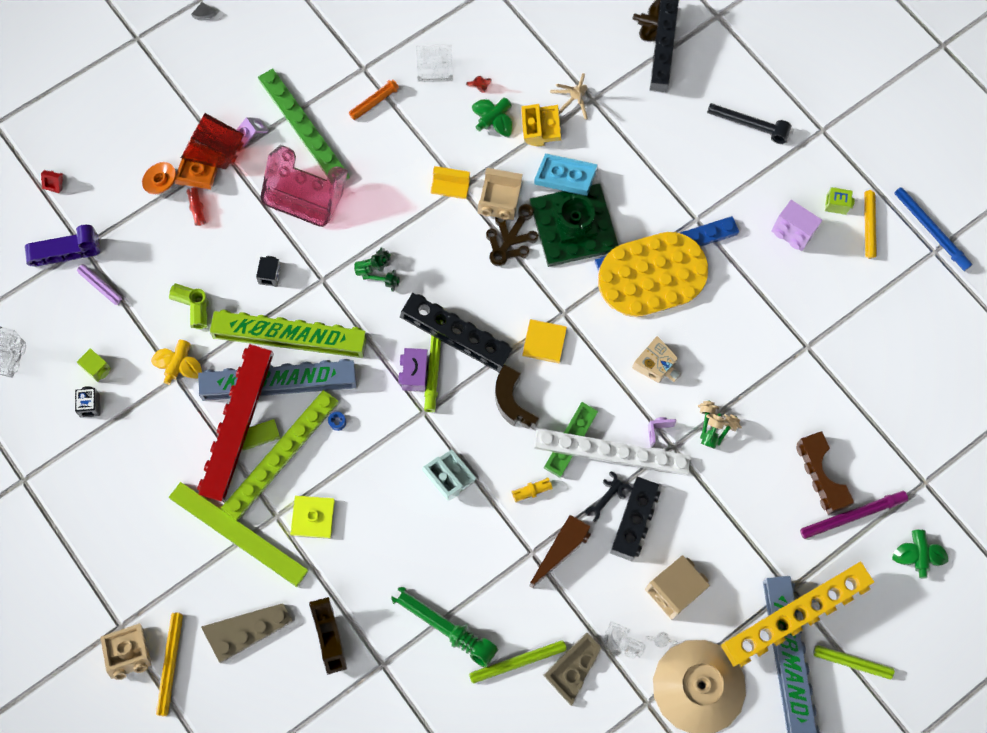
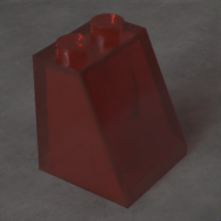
(213, 143)

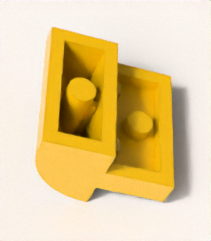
(540, 124)

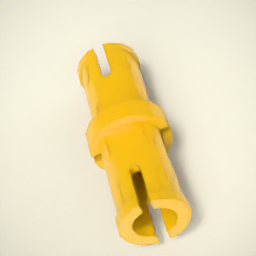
(531, 490)

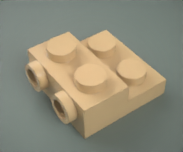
(125, 652)

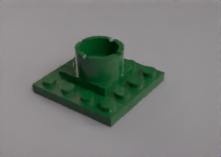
(573, 225)

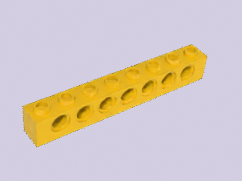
(856, 575)

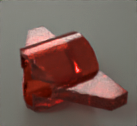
(480, 83)

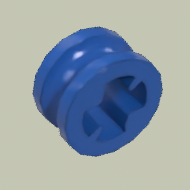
(332, 417)

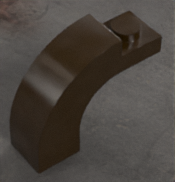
(508, 408)
(328, 635)

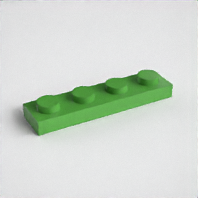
(577, 426)

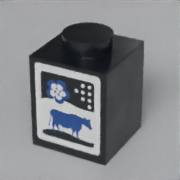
(268, 271)
(87, 402)

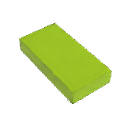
(261, 434)

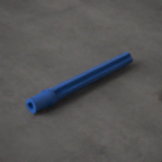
(956, 254)

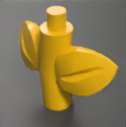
(177, 362)

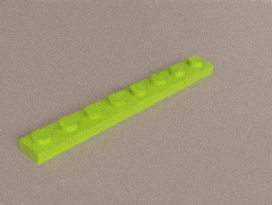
(279, 455)

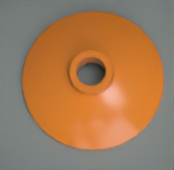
(159, 178)

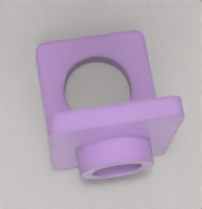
(249, 129)
(661, 422)

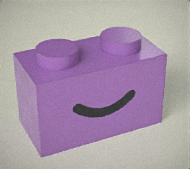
(414, 369)

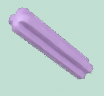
(99, 284)

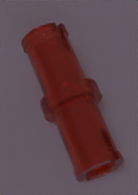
(196, 206)

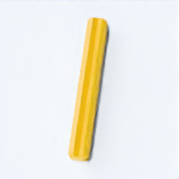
(870, 224)

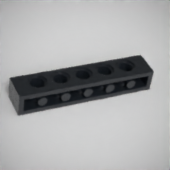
(664, 45)
(458, 341)

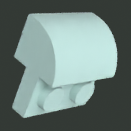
(449, 474)

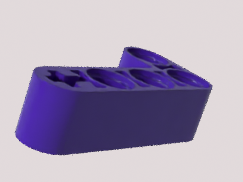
(65, 248)

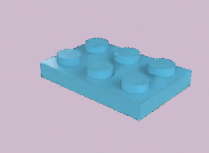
(566, 174)

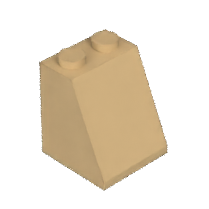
(677, 586)

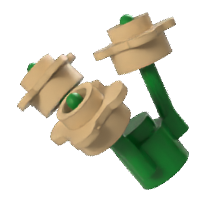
(717, 422)

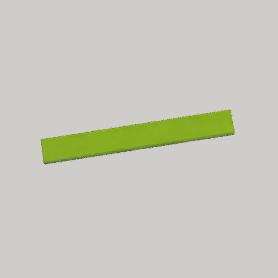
(238, 534)

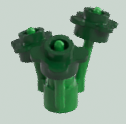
(377, 261)

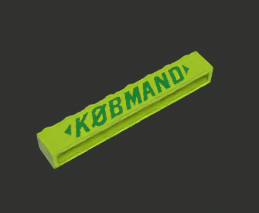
(288, 334)

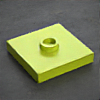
(312, 517)

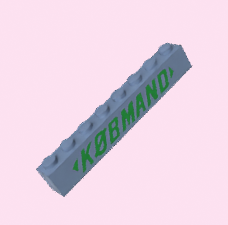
(283, 379)
(790, 662)

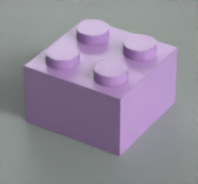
(796, 225)

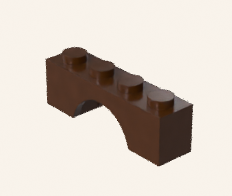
(833, 495)

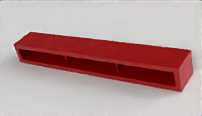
(236, 423)

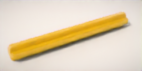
(169, 664)

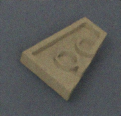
(572, 668)

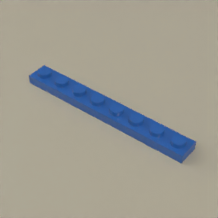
(705, 234)

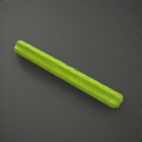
(517, 662)

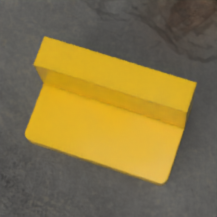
(450, 182)

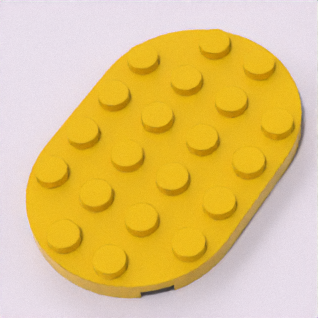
(652, 274)

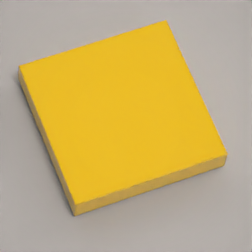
(544, 341)

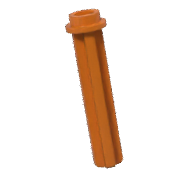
(374, 99)

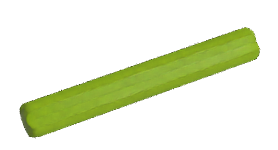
(854, 662)

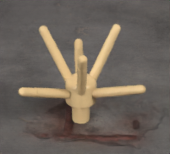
(576, 93)

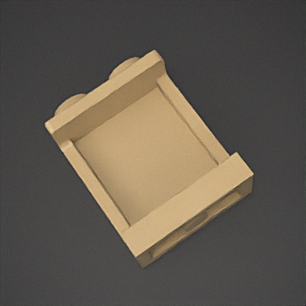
(500, 194)

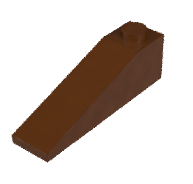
(567, 542)

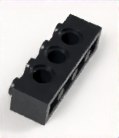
(622, 547)

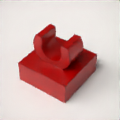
(51, 181)

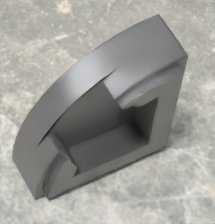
(203, 11)

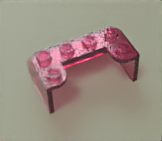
(301, 192)

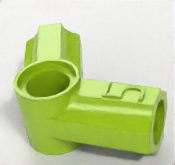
(187, 296)

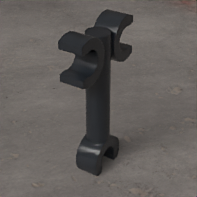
(615, 486)

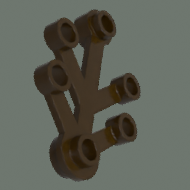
(510, 238)

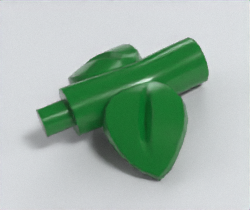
(493, 115)
(920, 553)

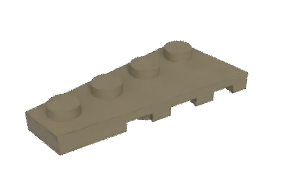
(241, 632)

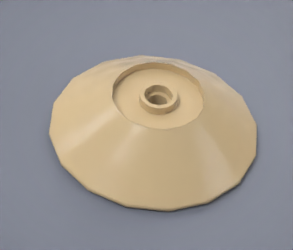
(682, 699)

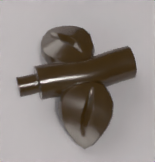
(648, 22)

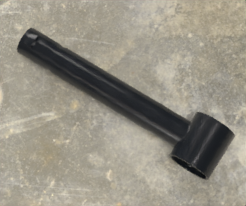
(778, 131)

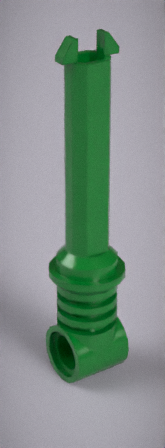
(480, 650)

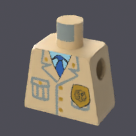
(657, 362)

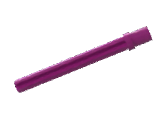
(889, 501)

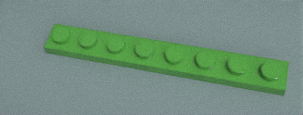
(299, 121)

